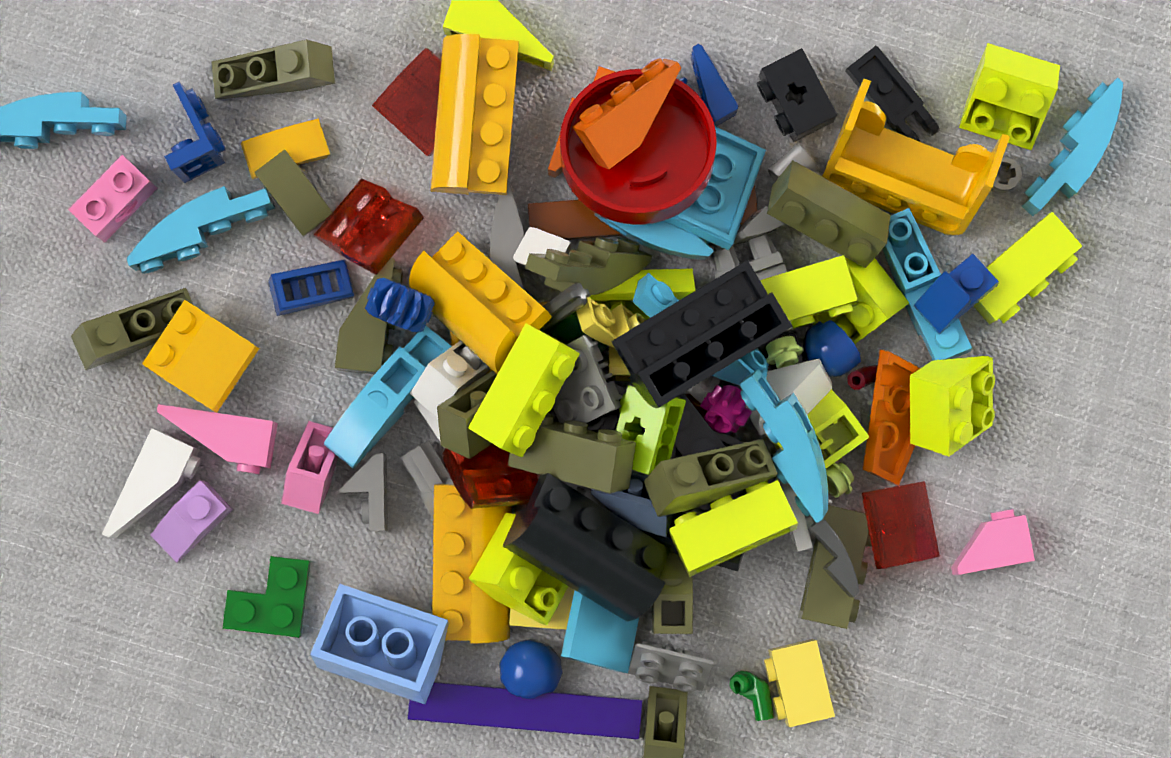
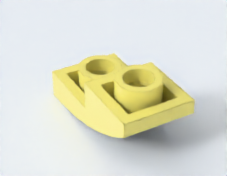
(606, 324)

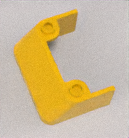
(905, 173)

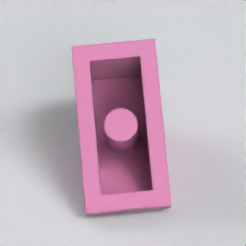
(310, 470)
(996, 544)

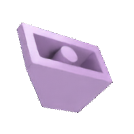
(190, 520)

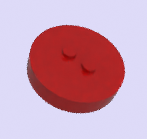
(659, 175)

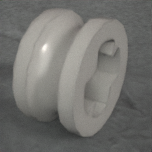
(1014, 167)

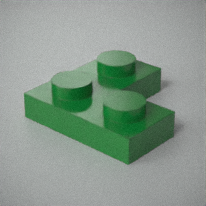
(279, 609)

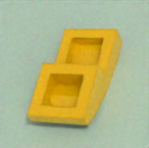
(301, 141)

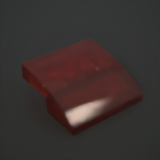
(413, 101)
(369, 226)
(488, 479)
(900, 525)

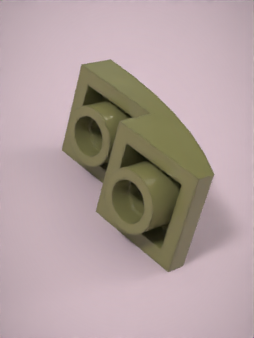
(293, 193)

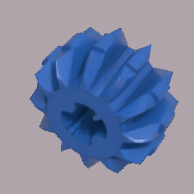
(399, 305)

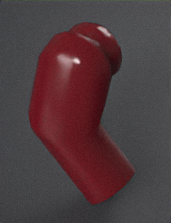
(862, 377)

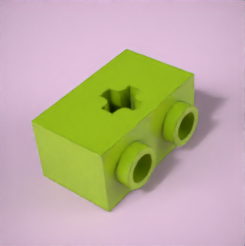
(660, 428)

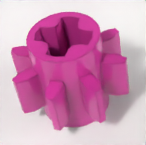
(725, 409)

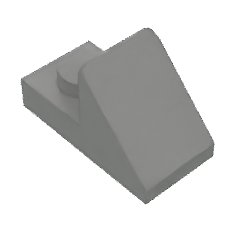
(373, 480)

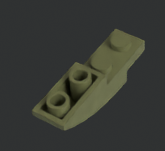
(595, 264)

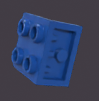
(195, 158)

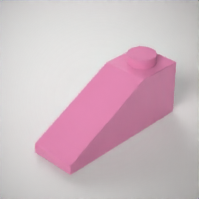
(232, 437)

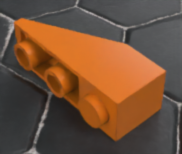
(623, 121)

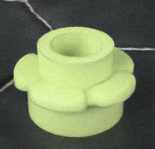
(783, 352)
(839, 479)

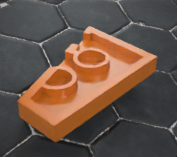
(889, 425)

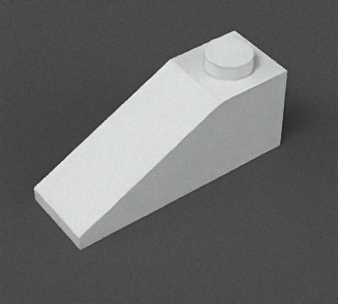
(155, 475)

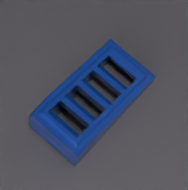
(712, 87)
(313, 300)

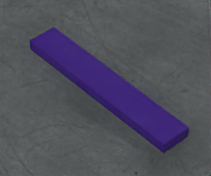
(545, 713)

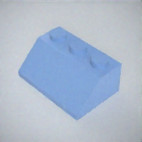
(381, 643)

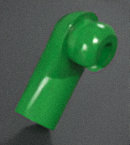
(756, 690)

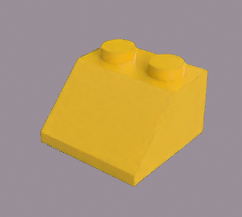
(200, 356)

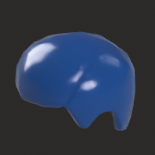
(832, 347)
(530, 669)

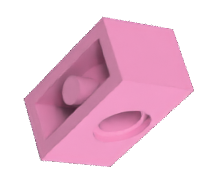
(113, 198)

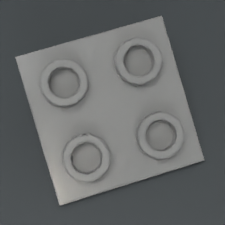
(585, 391)
(684, 670)

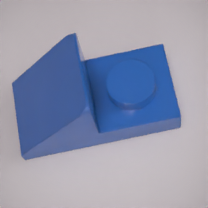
(955, 293)

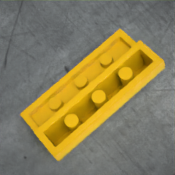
(474, 115)
(476, 299)
(458, 544)

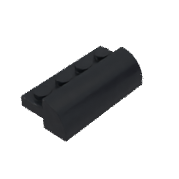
(700, 335)
(588, 548)

